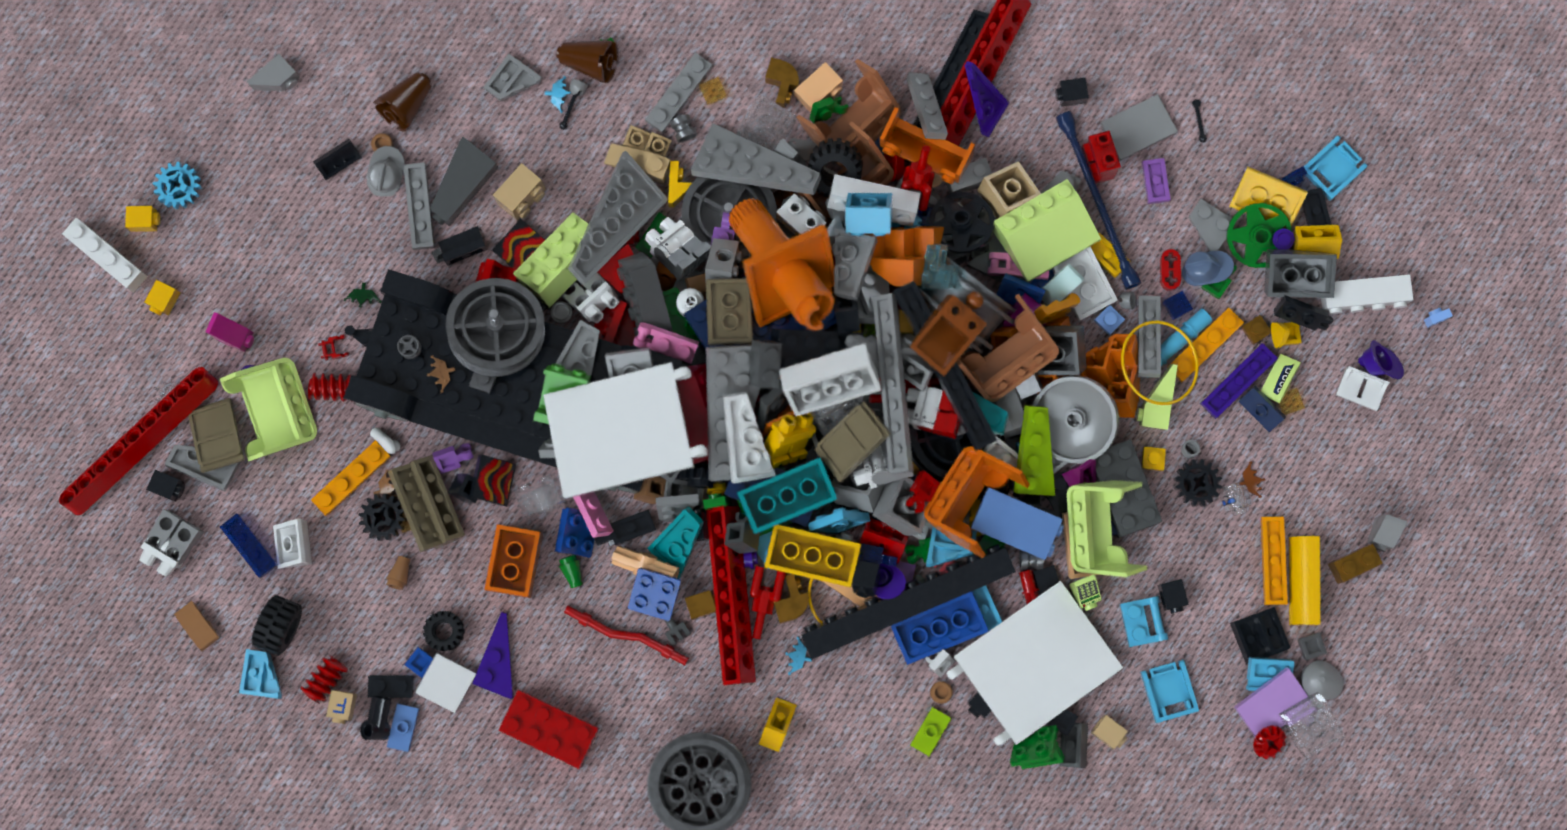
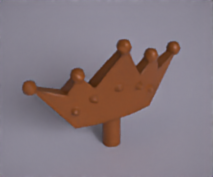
(1251, 481)

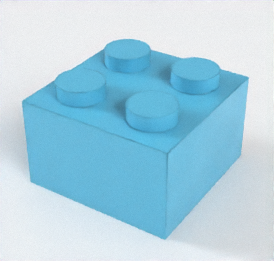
(868, 213)

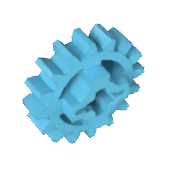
(180, 177)

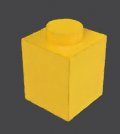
(142, 218)
(161, 298)

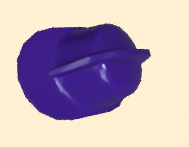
(1381, 361)
(891, 582)

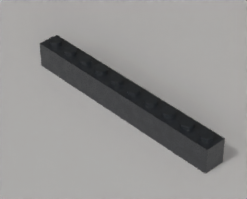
(915, 599)

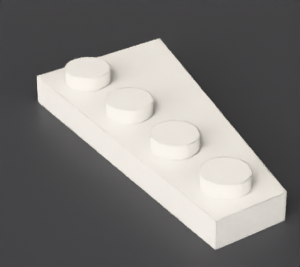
(745, 445)

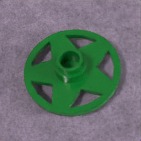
(1256, 234)

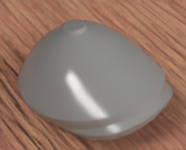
(1322, 678)

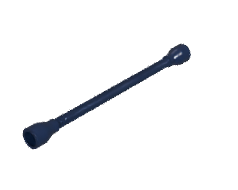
(1128, 275)

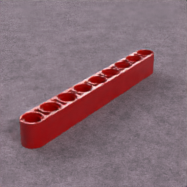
(138, 441)

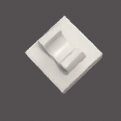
(941, 663)

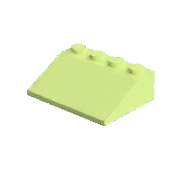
(1046, 230)

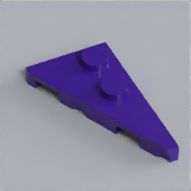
(987, 99)
(495, 667)

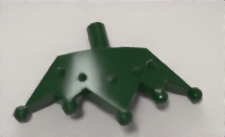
(362, 295)

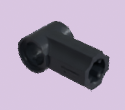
(376, 725)

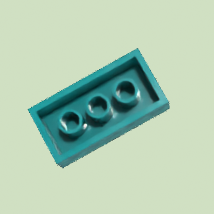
(787, 495)

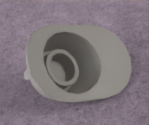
(385, 171)

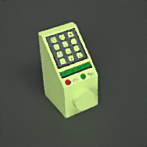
(1086, 592)

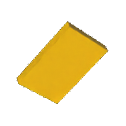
(1263, 188)

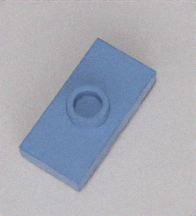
(403, 727)

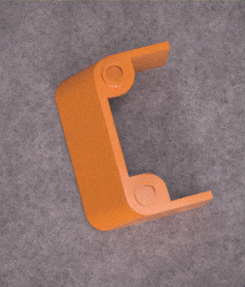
(907, 141)
(960, 490)

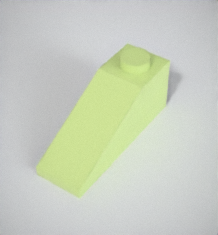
(1159, 415)

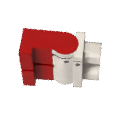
(932, 412)

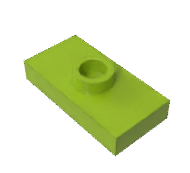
(930, 731)

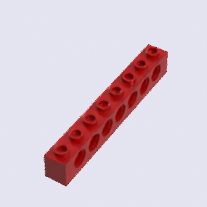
(987, 56)
(730, 601)

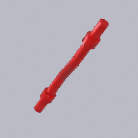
(666, 650)

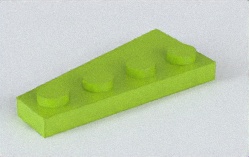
(1036, 453)

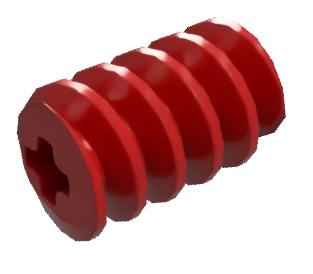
(327, 387)
(324, 679)

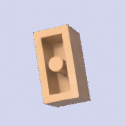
(819, 86)

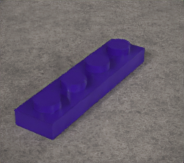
(1238, 381)

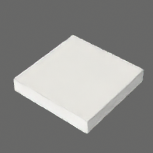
(445, 682)

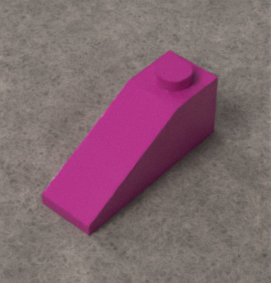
(230, 332)

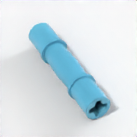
(1191, 328)

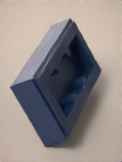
(1262, 409)

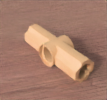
(633, 561)

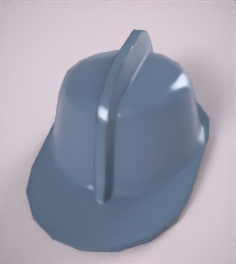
(1207, 268)

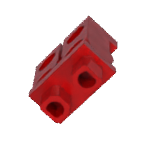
(1102, 152)

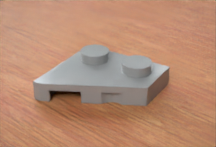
(511, 79)

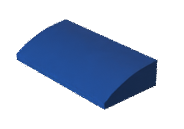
(940, 628)

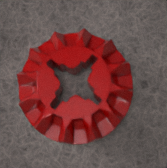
(1269, 733)

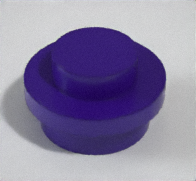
(1283, 239)
(750, 559)

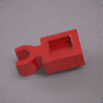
(923, 489)

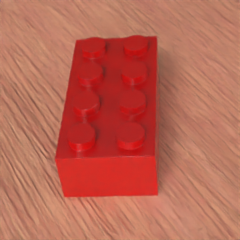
(549, 729)

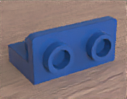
(1012, 286)

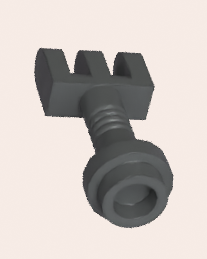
(674, 629)

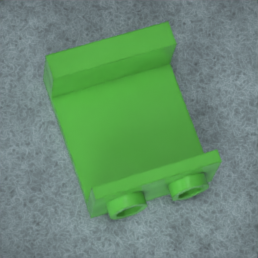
(556, 380)

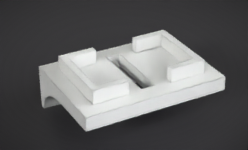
(1372, 392)

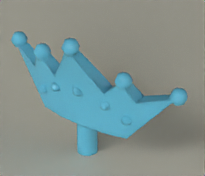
(558, 93)
(798, 656)

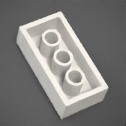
(830, 379)

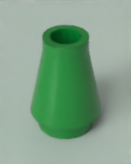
(571, 569)

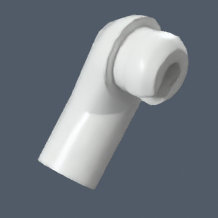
(389, 445)

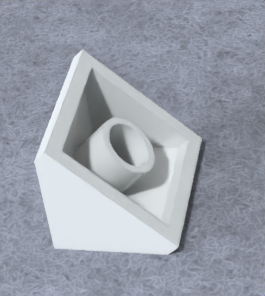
(292, 544)

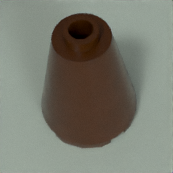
(590, 58)
(403, 101)

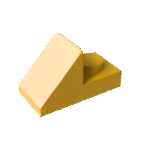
(676, 189)

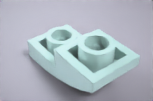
(1061, 284)

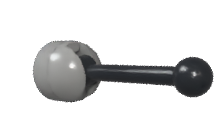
(577, 89)

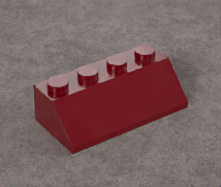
(694, 407)

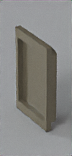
(216, 435)
(852, 441)

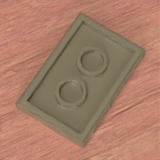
(728, 312)

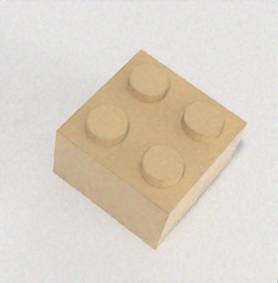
(1007, 189)
(520, 192)

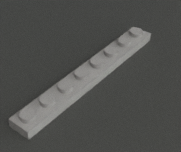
(892, 383)

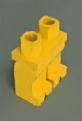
(788, 439)

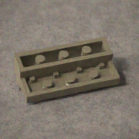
(426, 503)

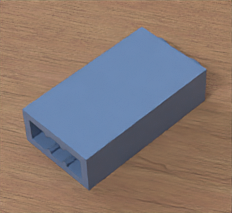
(1017, 524)

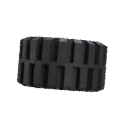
(838, 152)
(276, 625)

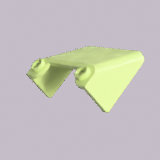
(274, 406)

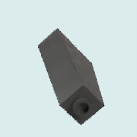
(462, 181)

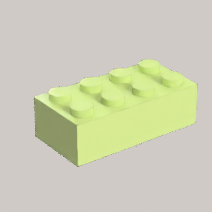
(546, 269)

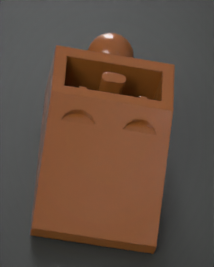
(948, 335)

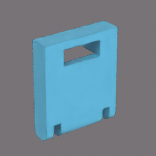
(1336, 166)
(1169, 687)

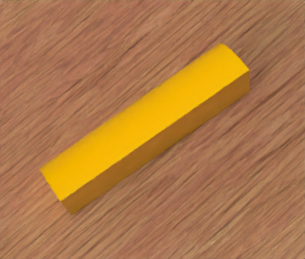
(1304, 580)

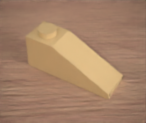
(653, 165)

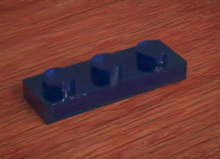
(248, 545)

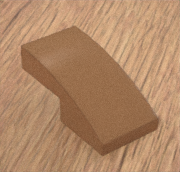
(196, 626)

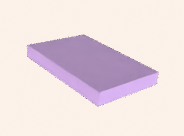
(1269, 700)

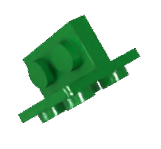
(1037, 749)

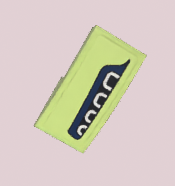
(1280, 378)

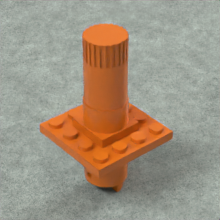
(784, 272)

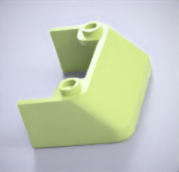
(1092, 532)

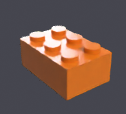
(513, 561)

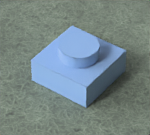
(1437, 316)
(1109, 319)

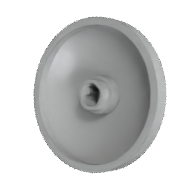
(1080, 418)

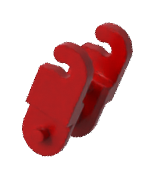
(331, 340)

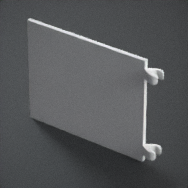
(620, 430)
(1037, 663)

